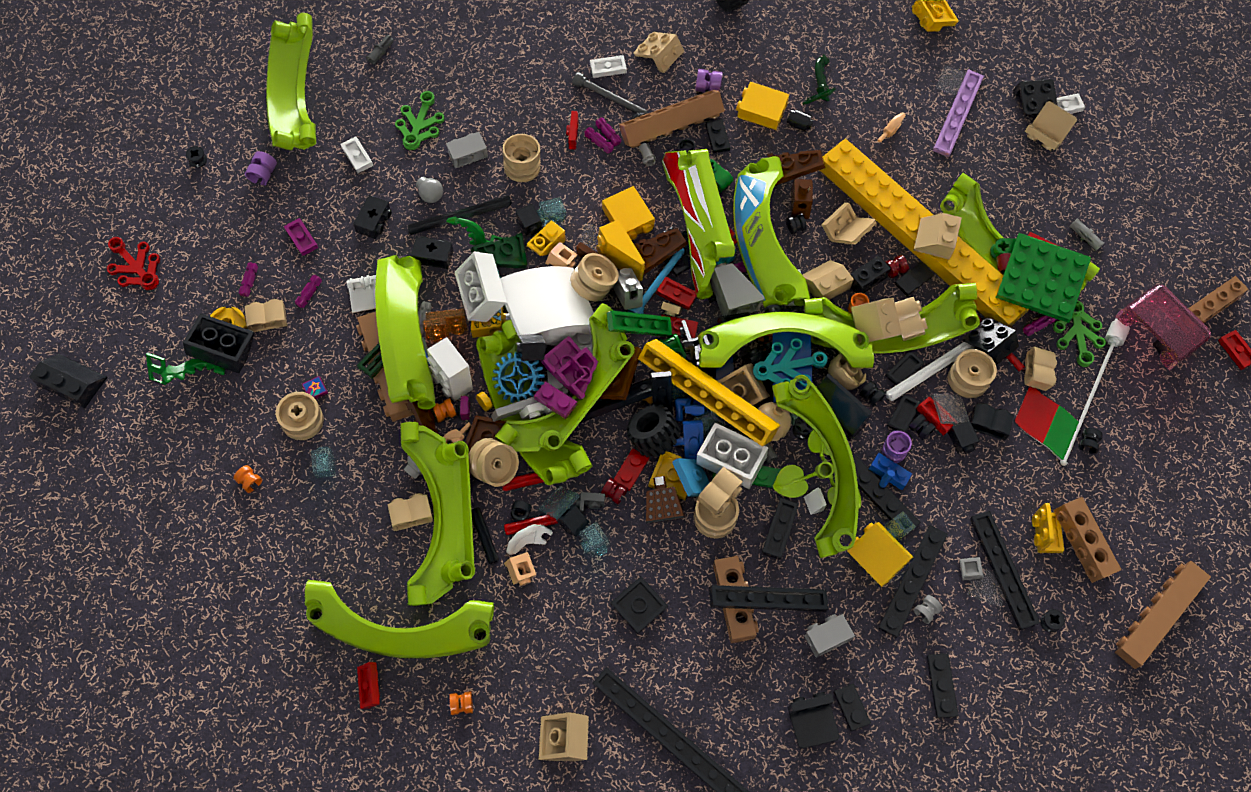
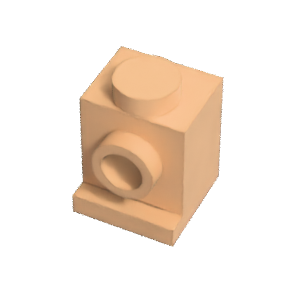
(561, 256)
(520, 562)

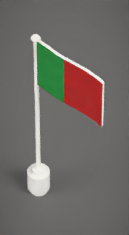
(1052, 423)

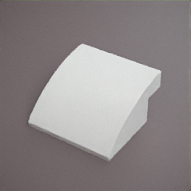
(546, 304)

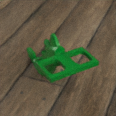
(477, 232)
(170, 372)

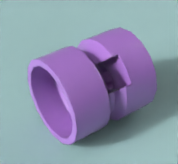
(704, 76)
(261, 167)
(896, 446)

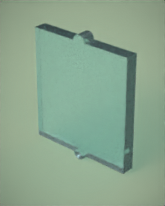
(558, 502)

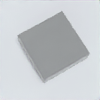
(971, 568)

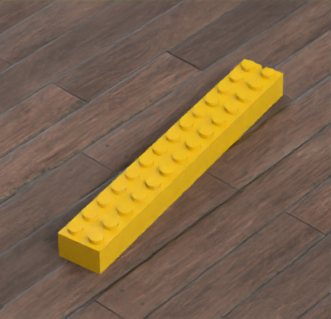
(901, 217)

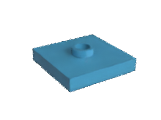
(691, 476)

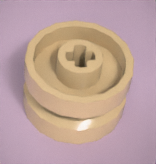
(594, 277)
(972, 373)
(299, 415)
(493, 462)
(716, 525)

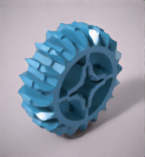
(517, 385)

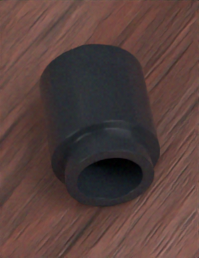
(800, 120)

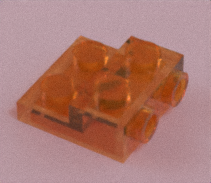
(441, 323)

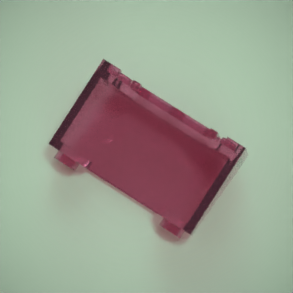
(1169, 322)

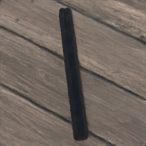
(463, 213)

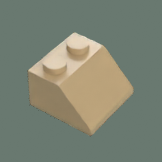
(938, 235)
(828, 280)
(877, 319)
(745, 385)
(563, 737)

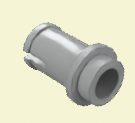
(648, 157)

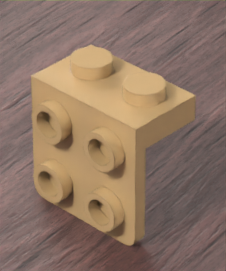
(662, 48)
(1051, 126)
(845, 226)

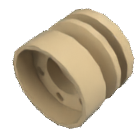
(521, 157)

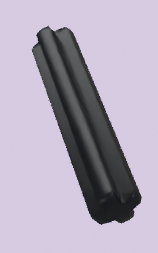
(484, 536)

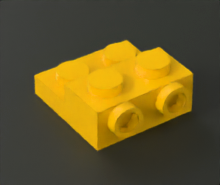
(934, 14)

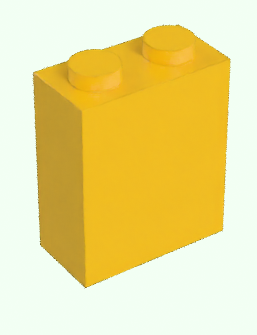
(762, 105)
(630, 211)
(879, 553)

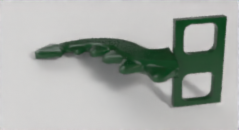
(822, 89)

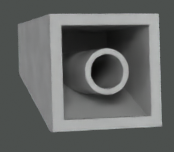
(734, 291)

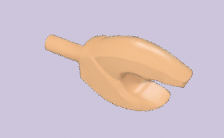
(892, 126)
(456, 435)

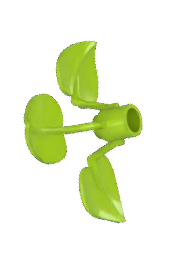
(791, 479)

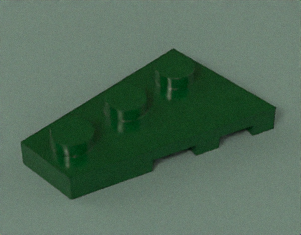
(507, 252)

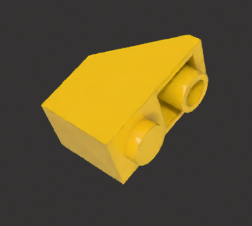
(547, 239)

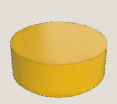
(484, 401)

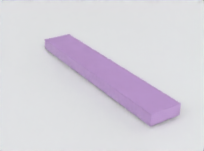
(958, 113)

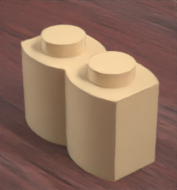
(266, 315)
(909, 318)
(1040, 368)
(720, 491)
(410, 512)

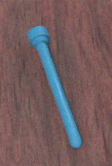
(654, 286)

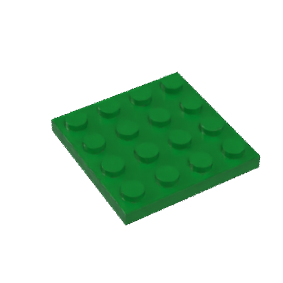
(1043, 277)

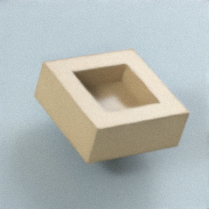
(671, 309)

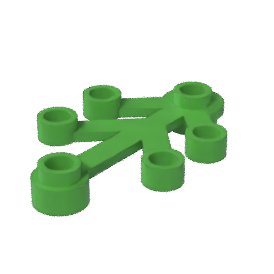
(419, 123)
(1081, 331)

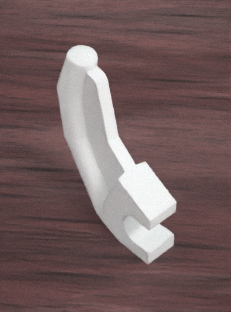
(528, 535)

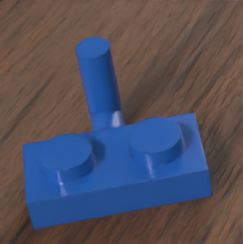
(691, 407)
(692, 438)
(889, 472)

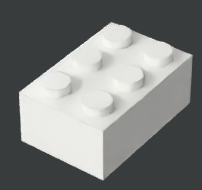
(480, 287)
(449, 369)
(734, 452)

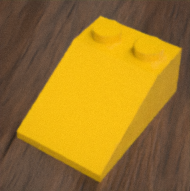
(619, 248)

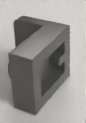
(593, 500)

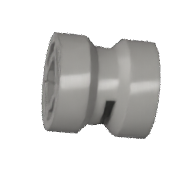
(929, 608)

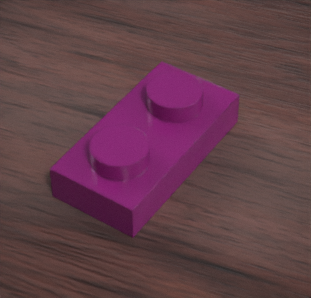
(301, 237)
(555, 400)

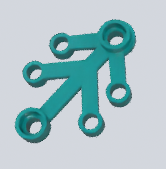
(786, 365)

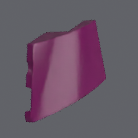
(571, 366)

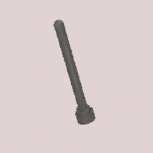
(580, 80)

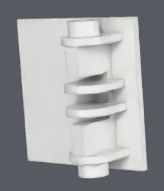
(362, 293)

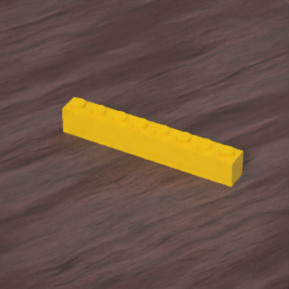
(710, 392)

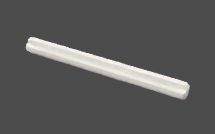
(927, 371)

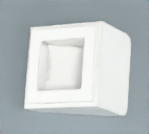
(815, 501)

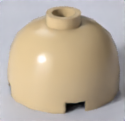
(846, 375)
(778, 415)

